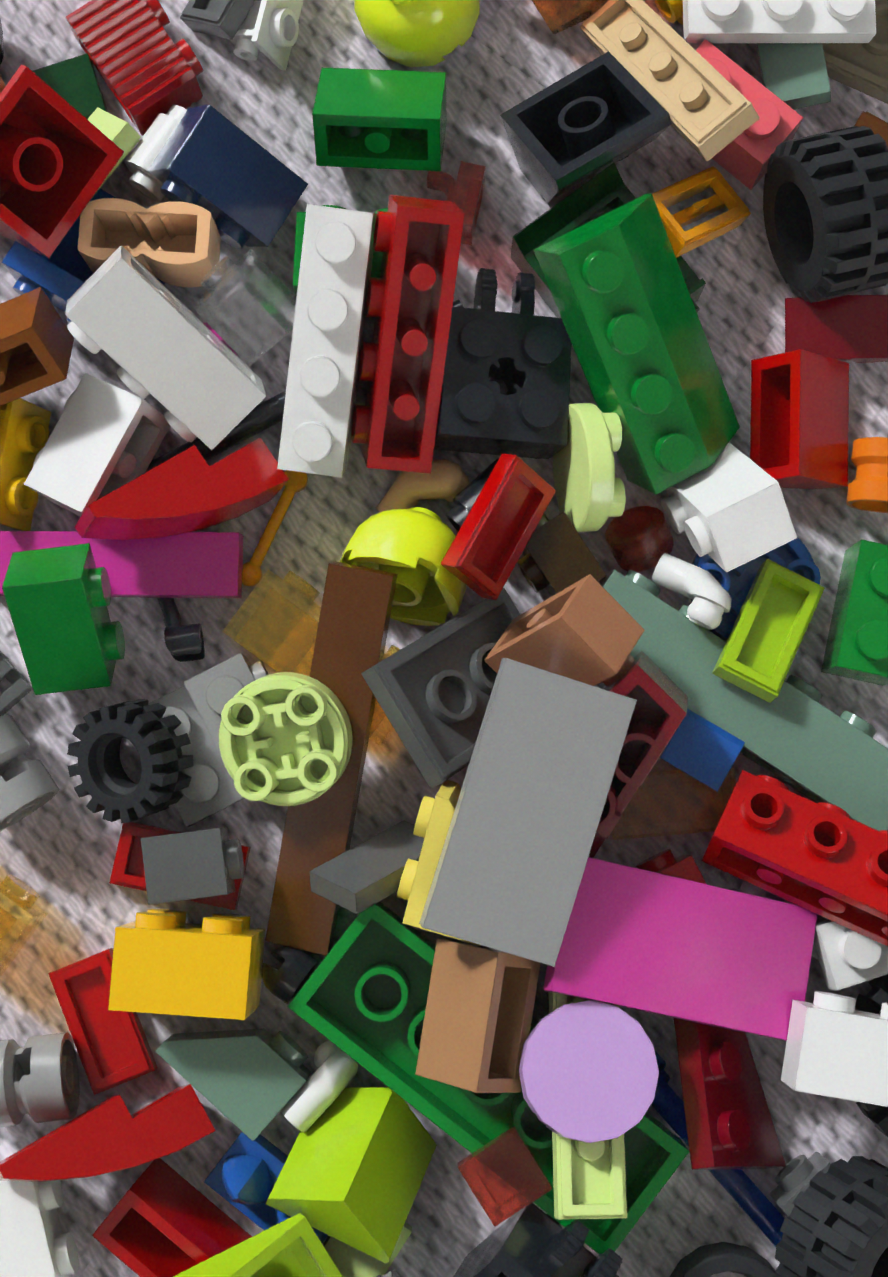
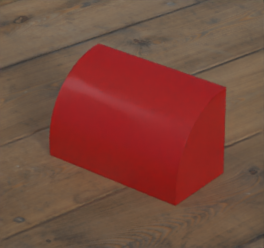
(800, 419)
(166, 1225)

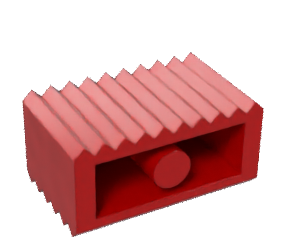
(137, 56)

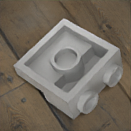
(199, 711)

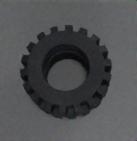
(829, 212)
(838, 1224)

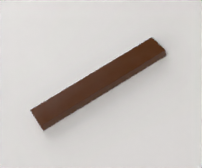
(347, 643)

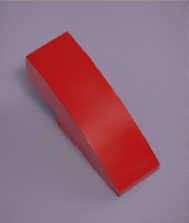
(185, 495)
(111, 1139)

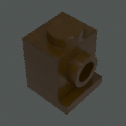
(557, 556)

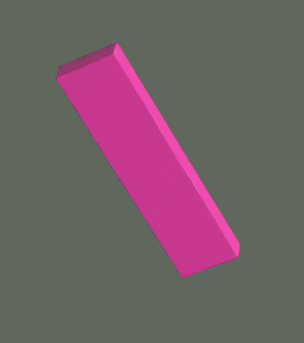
(150, 567)

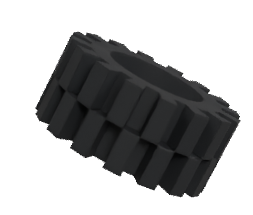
(101, 764)

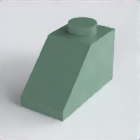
(240, 1072)

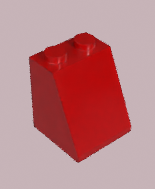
(47, 163)

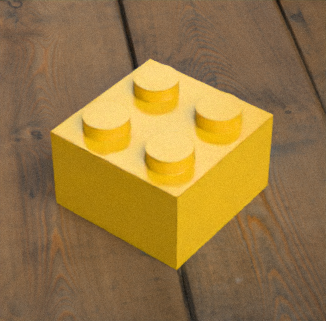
(187, 967)

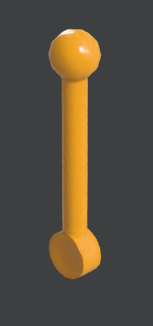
(251, 570)

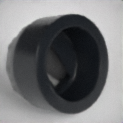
(291, 975)

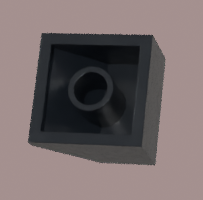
(582, 125)

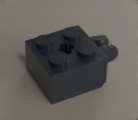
(524, 352)
(537, 1247)

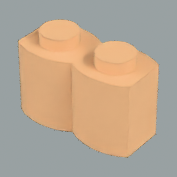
(169, 239)

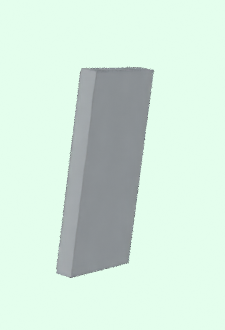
(527, 812)

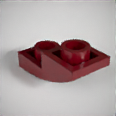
(839, 327)

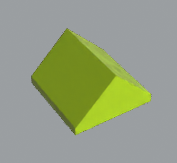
(357, 1170)

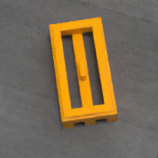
(685, 241)

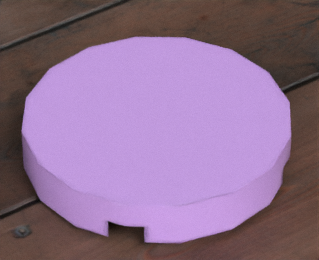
(588, 1071)

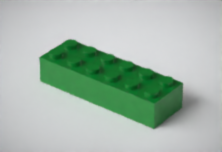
(373, 1007)

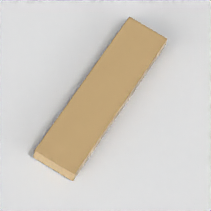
(695, 95)

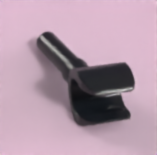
(182, 641)

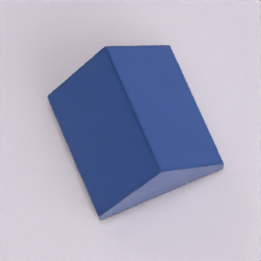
(702, 750)

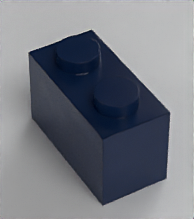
(229, 175)

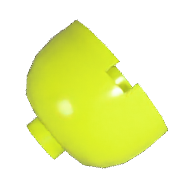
(417, 30)
(413, 547)

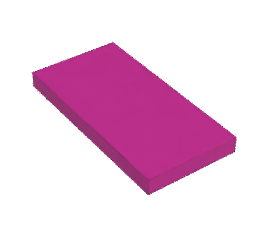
(684, 950)

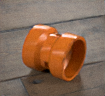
(870, 487)

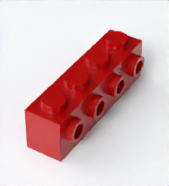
(410, 332)
(804, 854)

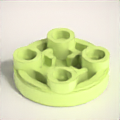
(586, 468)
(285, 739)

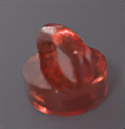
(639, 538)

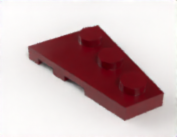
(724, 1100)

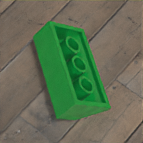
(641, 343)

